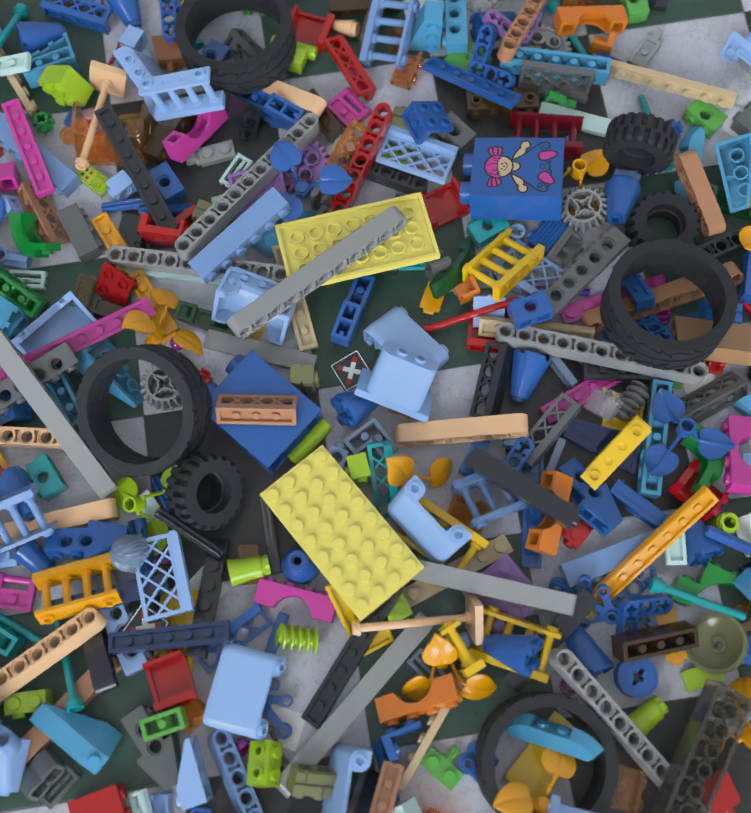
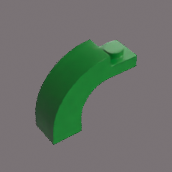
(26, 236)
(709, 469)

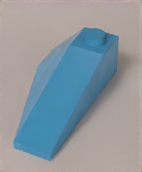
(735, 169)
(123, 384)
(82, 737)

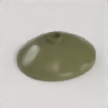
(716, 629)

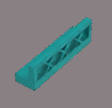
(387, 447)

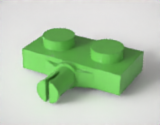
(442, 766)

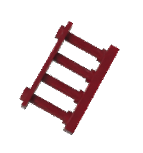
(551, 122)

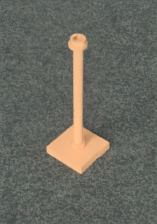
(106, 80)
(472, 617)

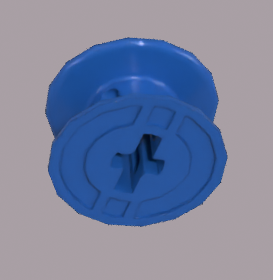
(639, 688)

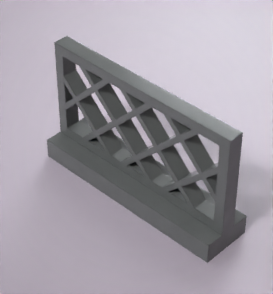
(574, 90)

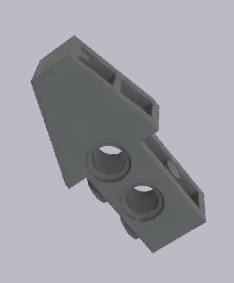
(161, 765)

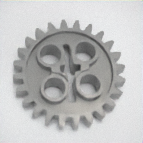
(546, 38)

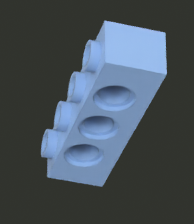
(129, 664)

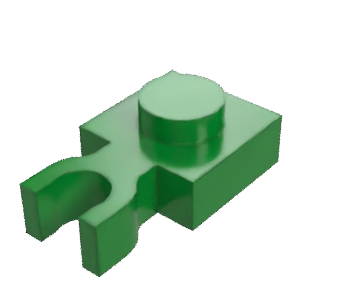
(556, 97)

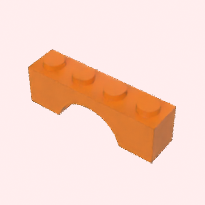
(605, 17)
(546, 536)
(442, 693)

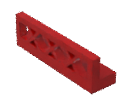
(350, 67)

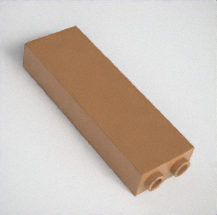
(733, 348)

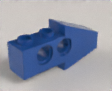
(275, 109)
(352, 310)
(595, 506)
(98, 533)

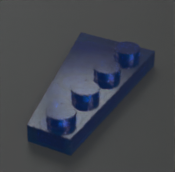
(596, 438)

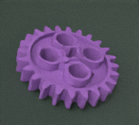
(312, 169)

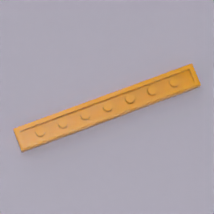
(110, 237)
(657, 542)

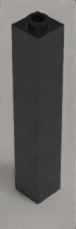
(522, 488)

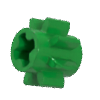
(43, 122)

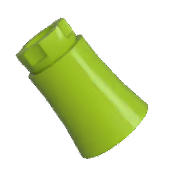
(726, 521)
(248, 569)
(648, 714)

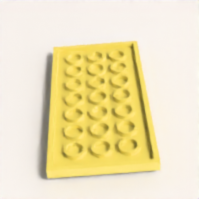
(311, 236)
(342, 532)

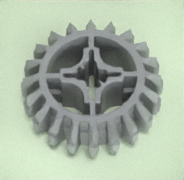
(582, 202)
(155, 399)

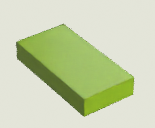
(695, 678)

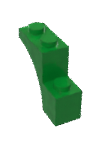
(709, 575)

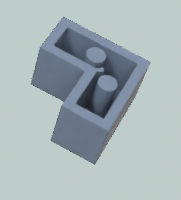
(368, 433)

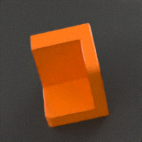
(602, 44)
(466, 291)

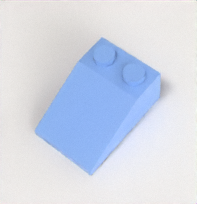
(193, 782)

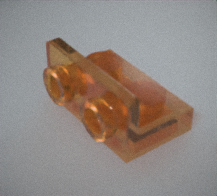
(409, 75)
(460, 511)
(629, 790)

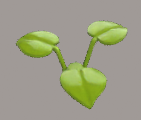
(128, 500)

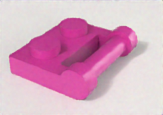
(344, 112)
(17, 599)

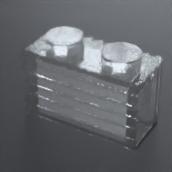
(604, 403)

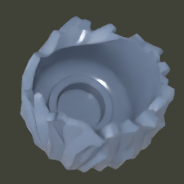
(128, 552)

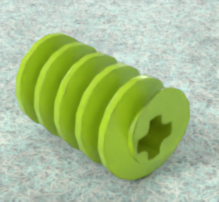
(297, 636)

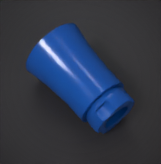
(33, 557)

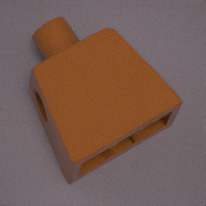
(167, 54)

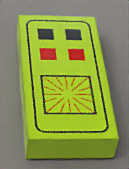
(93, 180)

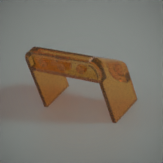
(101, 149)

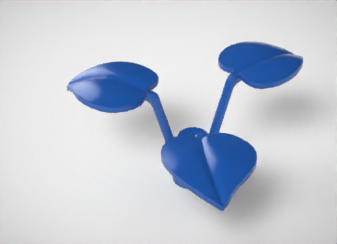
(332, 178)
(668, 407)

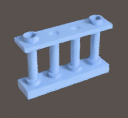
(183, 106)

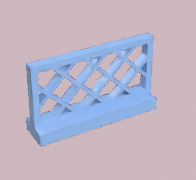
(431, 147)
(523, 288)
(180, 576)

